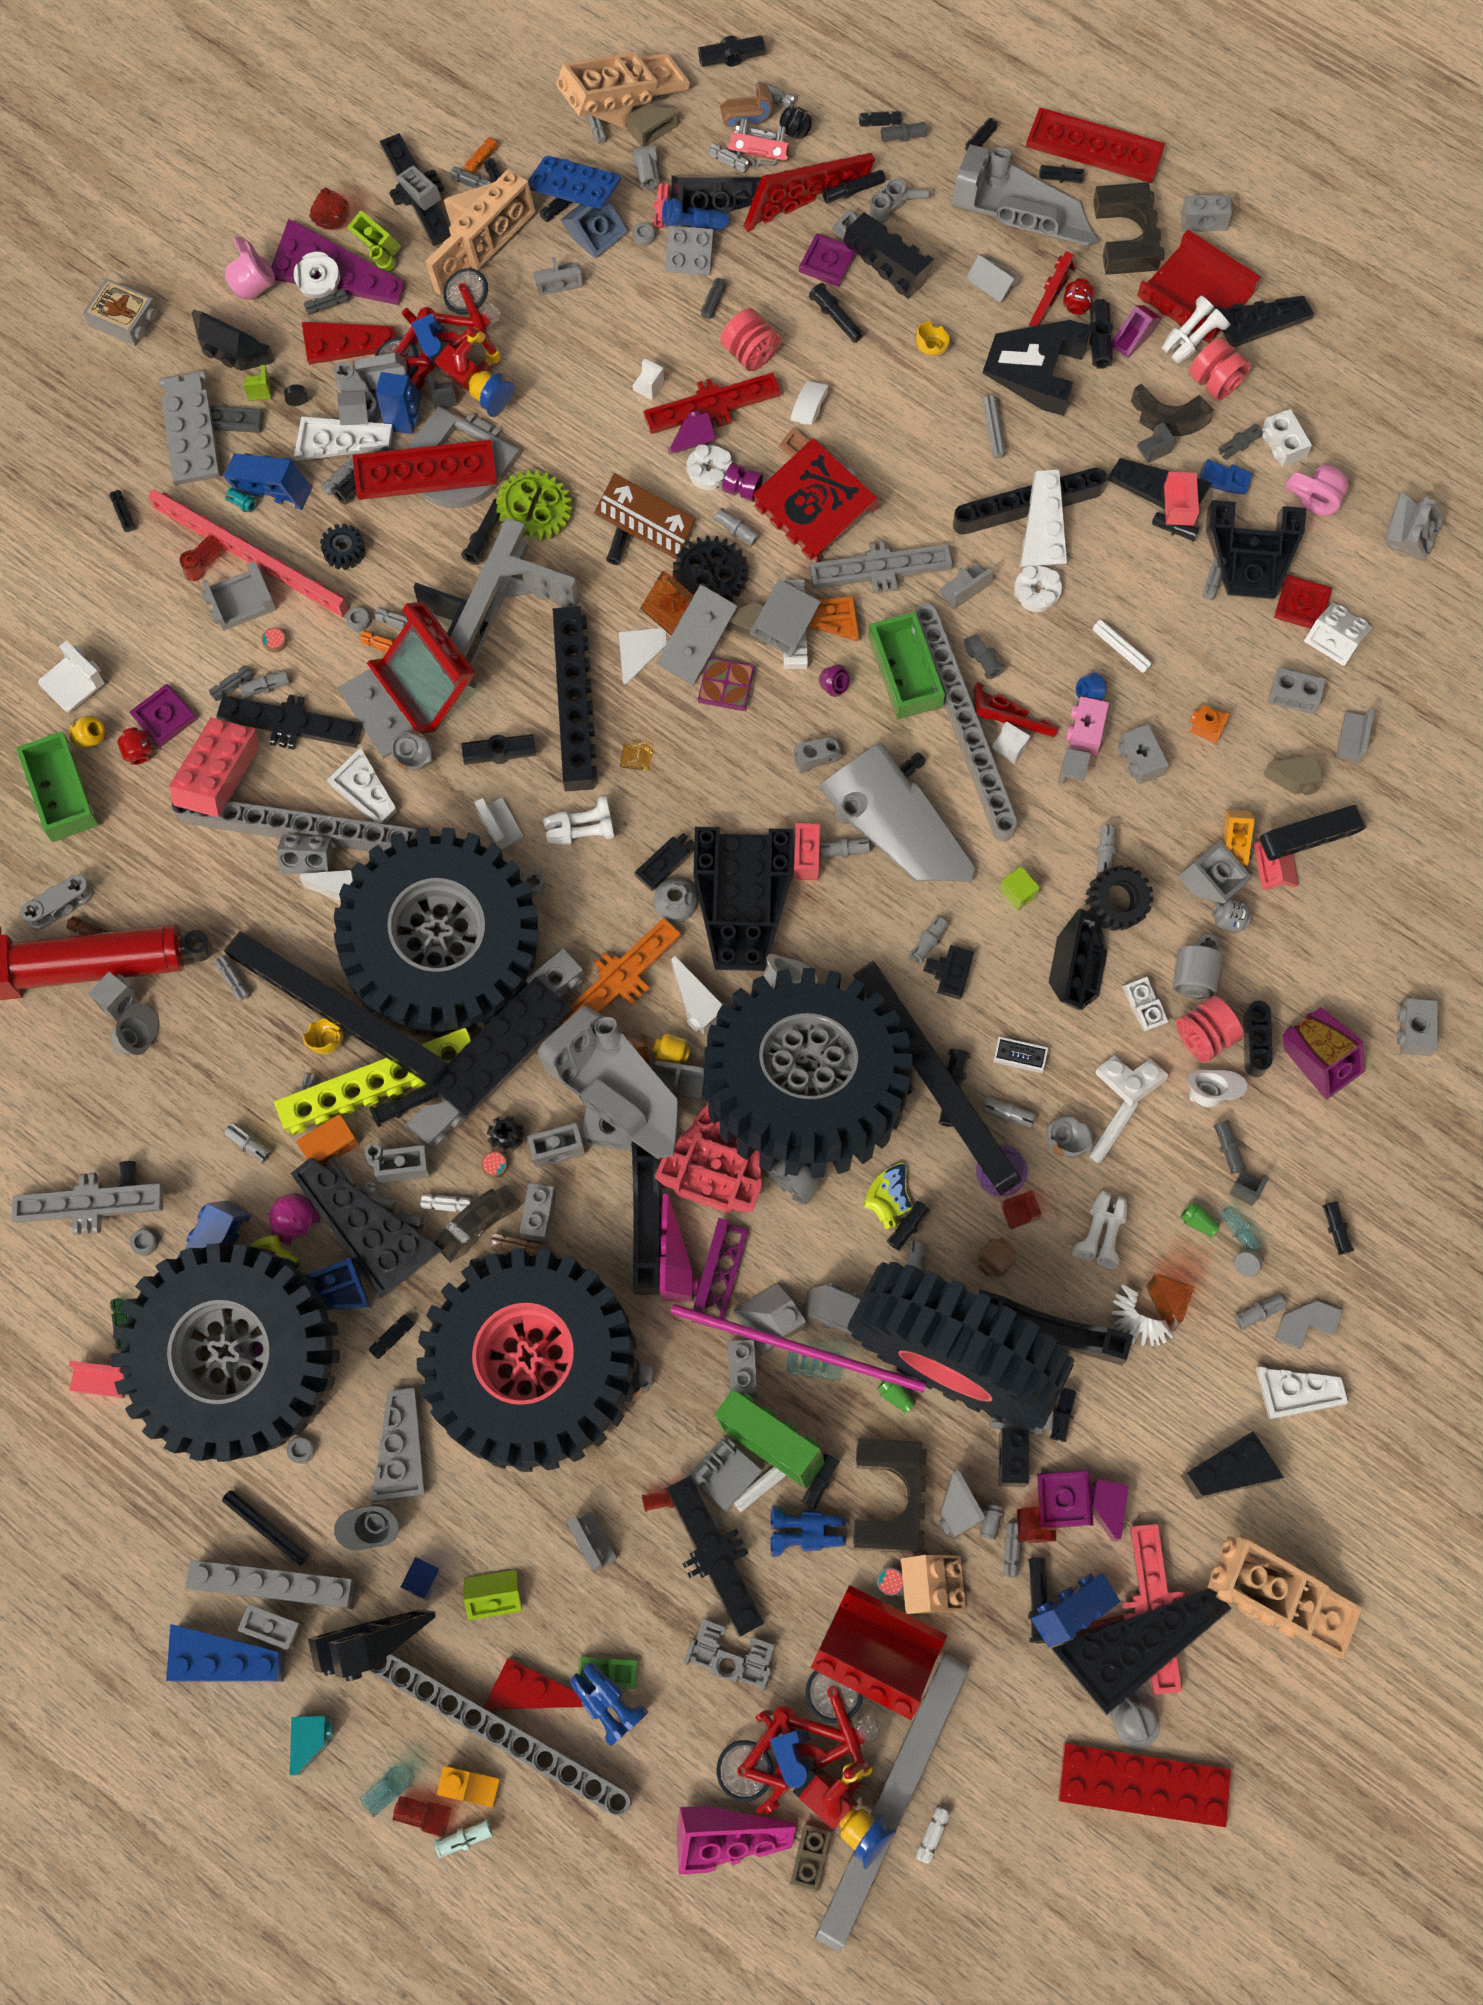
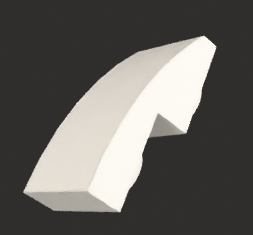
(808, 402)
(1144, 1004)

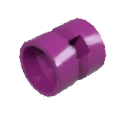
(741, 481)

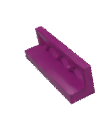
(712, 1265)

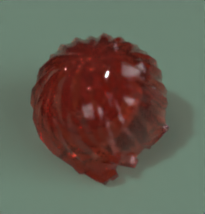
(329, 210)

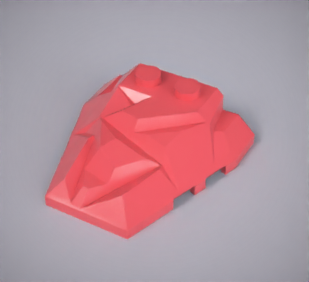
(711, 1170)

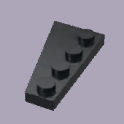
(1263, 319)
(1147, 481)

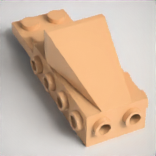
(616, 83)
(480, 225)
(1283, 1595)

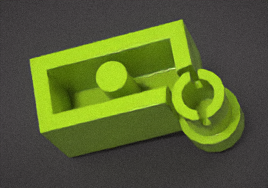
(379, 241)

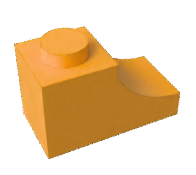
(1238, 833)
(468, 1786)

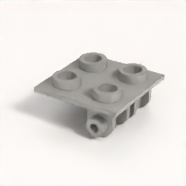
(689, 250)
(725, 1473)

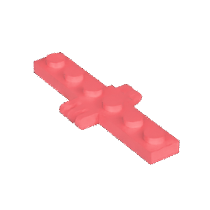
(1153, 1594)

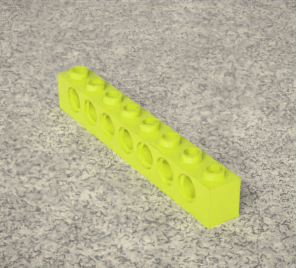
(338, 1087)

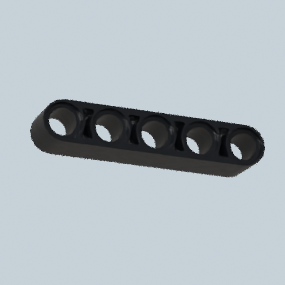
(1312, 832)

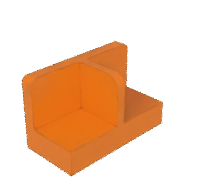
(328, 1141)

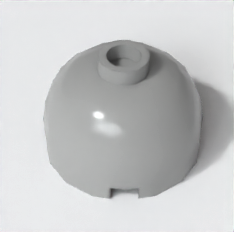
(801, 1185)

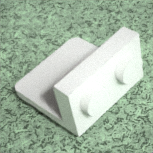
(72, 678)

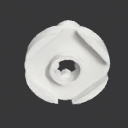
(320, 287)
(707, 455)
(1033, 576)

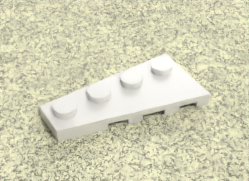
(328, 438)
(1045, 526)

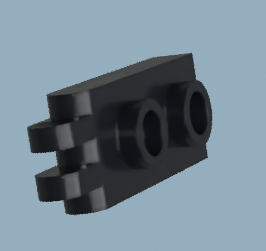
(664, 861)

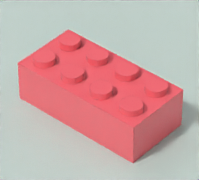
(214, 767)

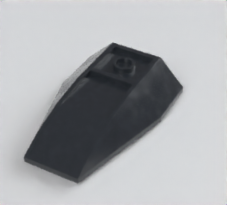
(742, 893)

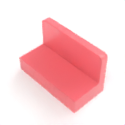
(1277, 871)
(95, 1379)

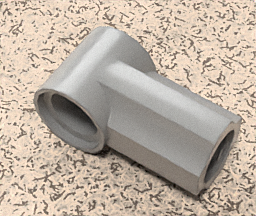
(646, 161)

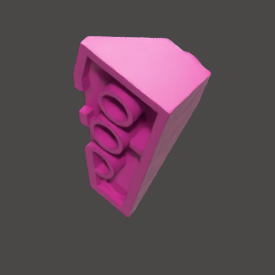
(675, 1269)
(718, 1835)

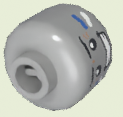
(1231, 915)

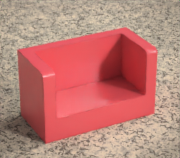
(1181, 498)
(806, 851)

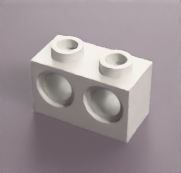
(1290, 436)

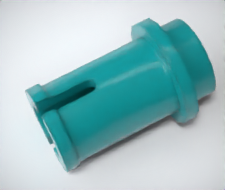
(245, 502)

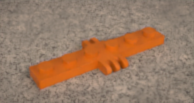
(622, 975)

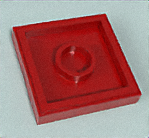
(1302, 601)

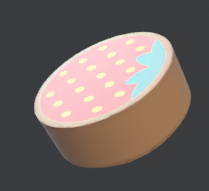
(274, 640)
(494, 1164)

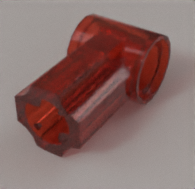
(200, 557)
(429, 1816)

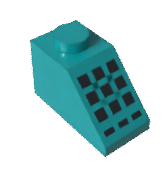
(308, 1740)

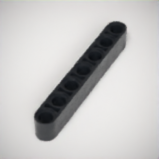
(1020, 507)

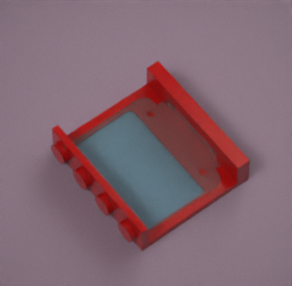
(423, 670)

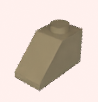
(651, 123)
(744, 619)
(1296, 774)

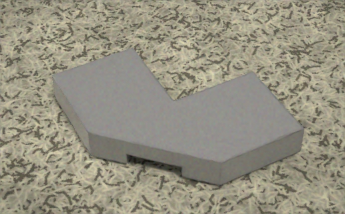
(1296, 1323)

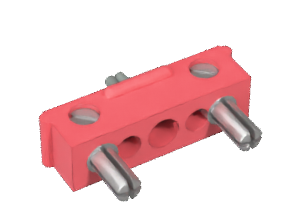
(759, 146)

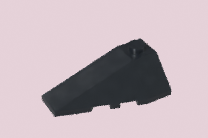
(714, 192)

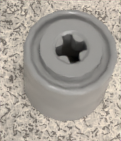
(1197, 972)

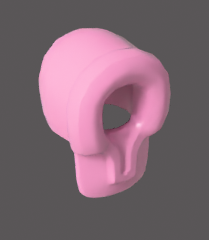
(249, 273)
(1322, 492)

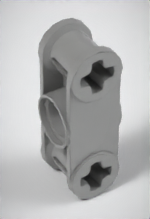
(350, 381)
(56, 902)

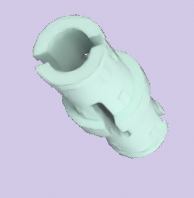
(463, 1839)

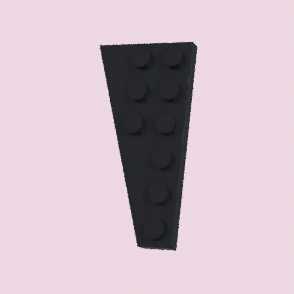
(1131, 1652)

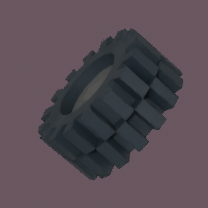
(345, 557)

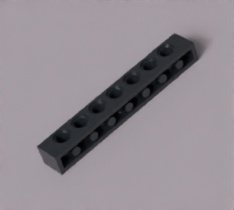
(565, 621)

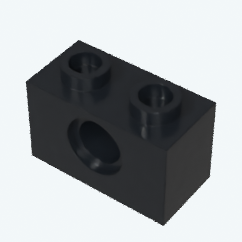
(1013, 1457)

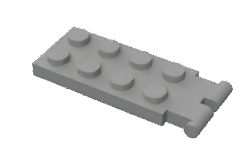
(189, 428)

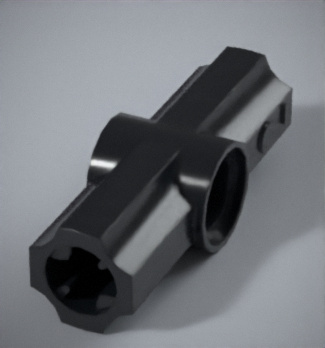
(731, 51)
(1100, 343)
(483, 750)

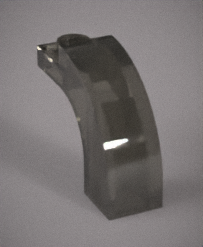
(1179, 419)
(475, 1220)

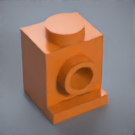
(1208, 723)

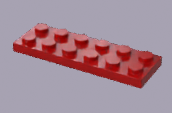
(1095, 145)
(424, 469)
(1144, 1785)

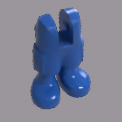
(694, 217)
(812, 1530)
(601, 1696)

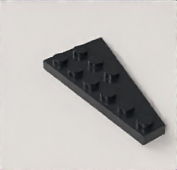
(372, 1235)

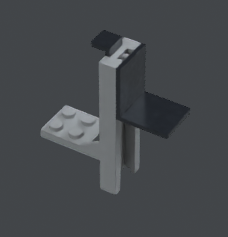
(496, 582)

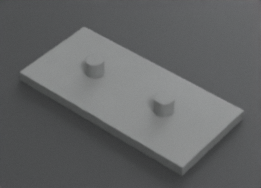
(696, 634)
(374, 710)

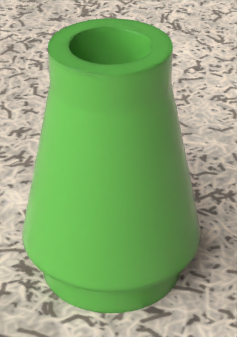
(1197, 1218)
(896, 1395)

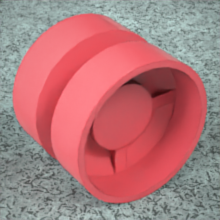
(1219, 368)

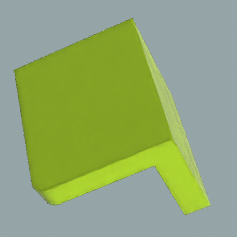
(258, 386)
(1019, 888)

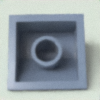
(594, 227)

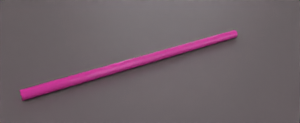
(798, 1348)

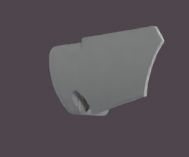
(1016, 198)
(896, 817)
(612, 1080)

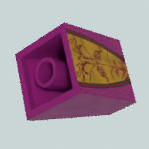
(1325, 1052)

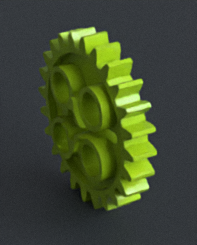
(555, 513)

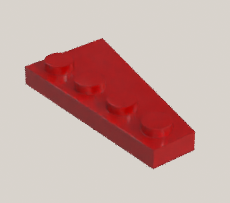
(342, 341)

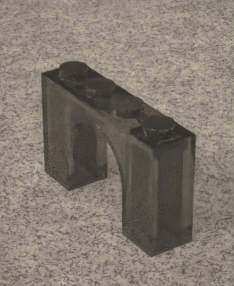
(1135, 203)
(905, 1461)

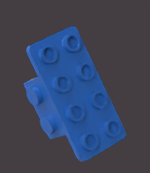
(574, 182)

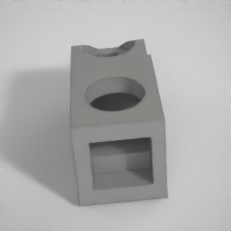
(816, 753)

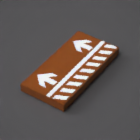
(644, 515)

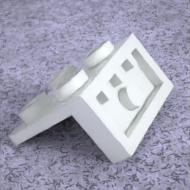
(1338, 633)

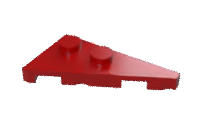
(1054, 286)
(1004, 710)
(526, 1689)

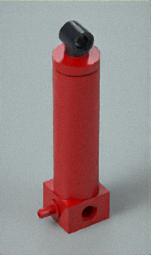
(94, 955)

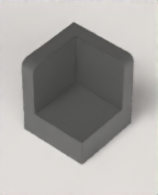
(442, 394)
(1157, 445)
(1248, 1187)

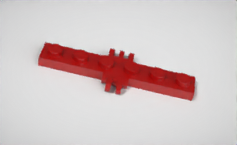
(713, 401)

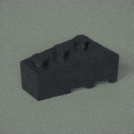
(1233, 1469)

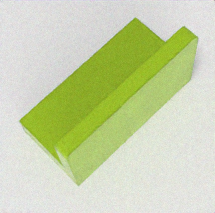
(491, 1595)

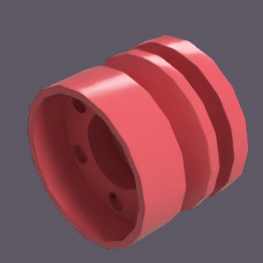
(750, 339)
(1209, 1029)

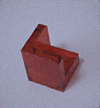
(1021, 1210)
(1029, 1527)

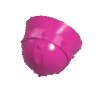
(292, 1217)

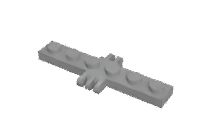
(880, 566)
(87, 1203)

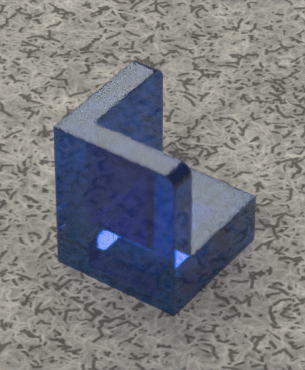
(420, 1578)

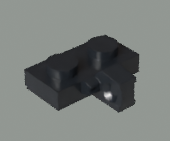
(951, 971)

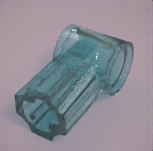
(386, 1790)

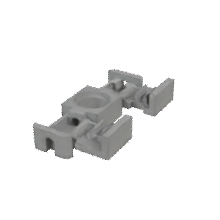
(751, 1671)

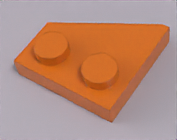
(836, 617)

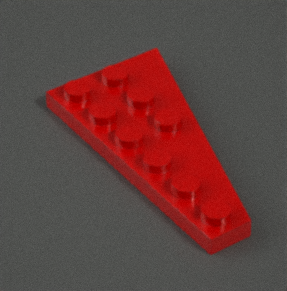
(799, 186)

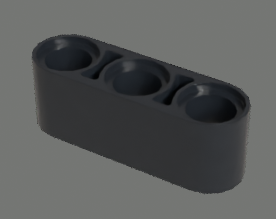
(1262, 1028)

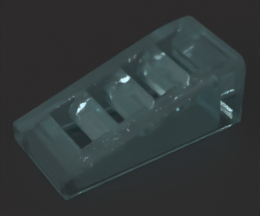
(823, 1374)

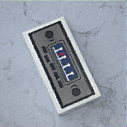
(1020, 1055)

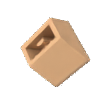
(933, 1584)

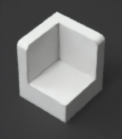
(650, 379)
(1011, 743)

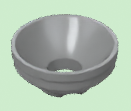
(672, 910)

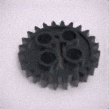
(730, 565)

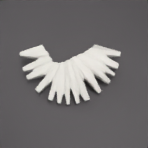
(1139, 1323)

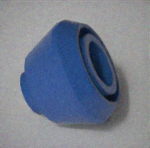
(1091, 686)

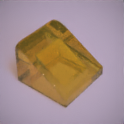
(636, 756)

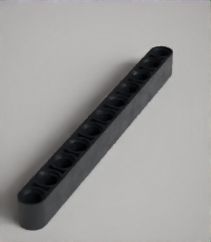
(336, 1008)
(943, 1086)

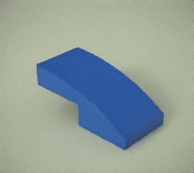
(1226, 479)

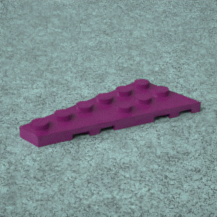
(356, 275)

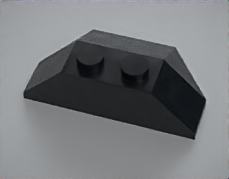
(229, 344)
(1079, 961)

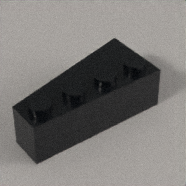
(888, 255)

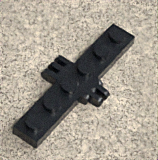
(401, 160)
(289, 721)
(714, 1556)

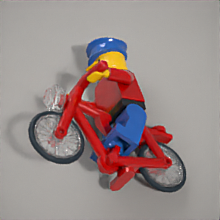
(462, 294)
(747, 1769)

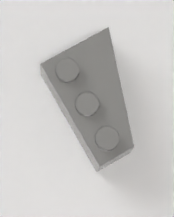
(830, 1306)

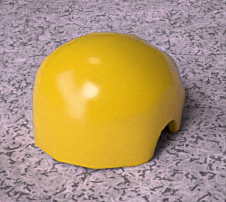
(931, 339)
(323, 1037)

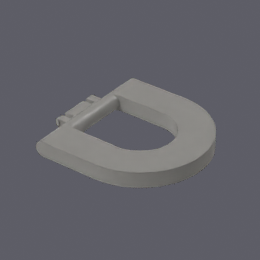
(439, 429)

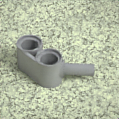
(892, 198)

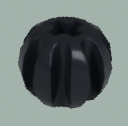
(796, 121)
(497, 1133)

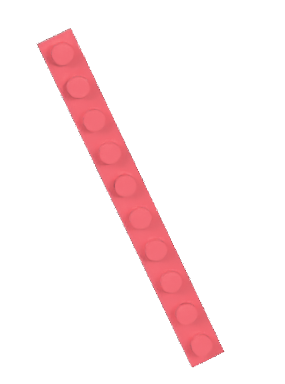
(240, 547)

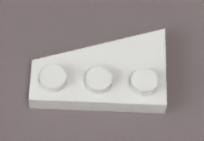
(362, 788)
(1298, 1393)

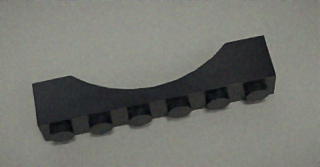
(645, 1223)
(1075, 1336)

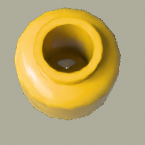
(86, 731)
(671, 1049)

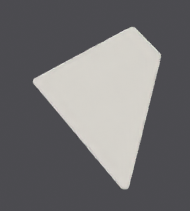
(638, 649)

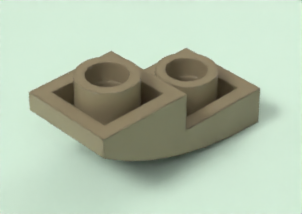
(810, 1858)

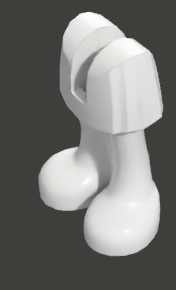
(1177, 337)
(561, 824)
(1087, 1249)

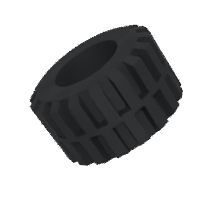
(1132, 884)

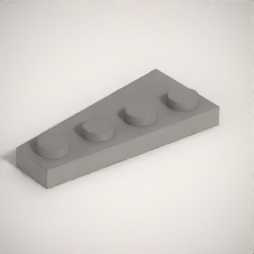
(400, 1455)

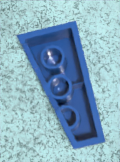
(211, 1658)

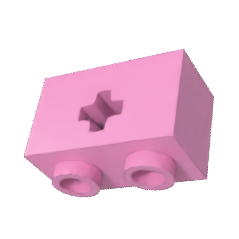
(1093, 714)

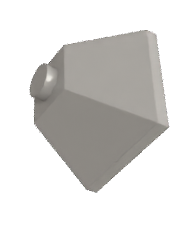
(1215, 874)
(771, 1313)
(959, 1508)

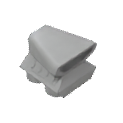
(1414, 526)

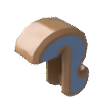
(753, 109)

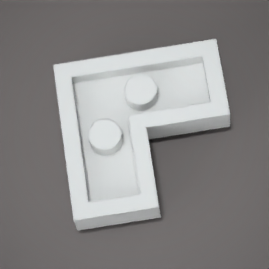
(1131, 1084)

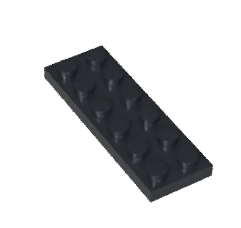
(501, 1047)

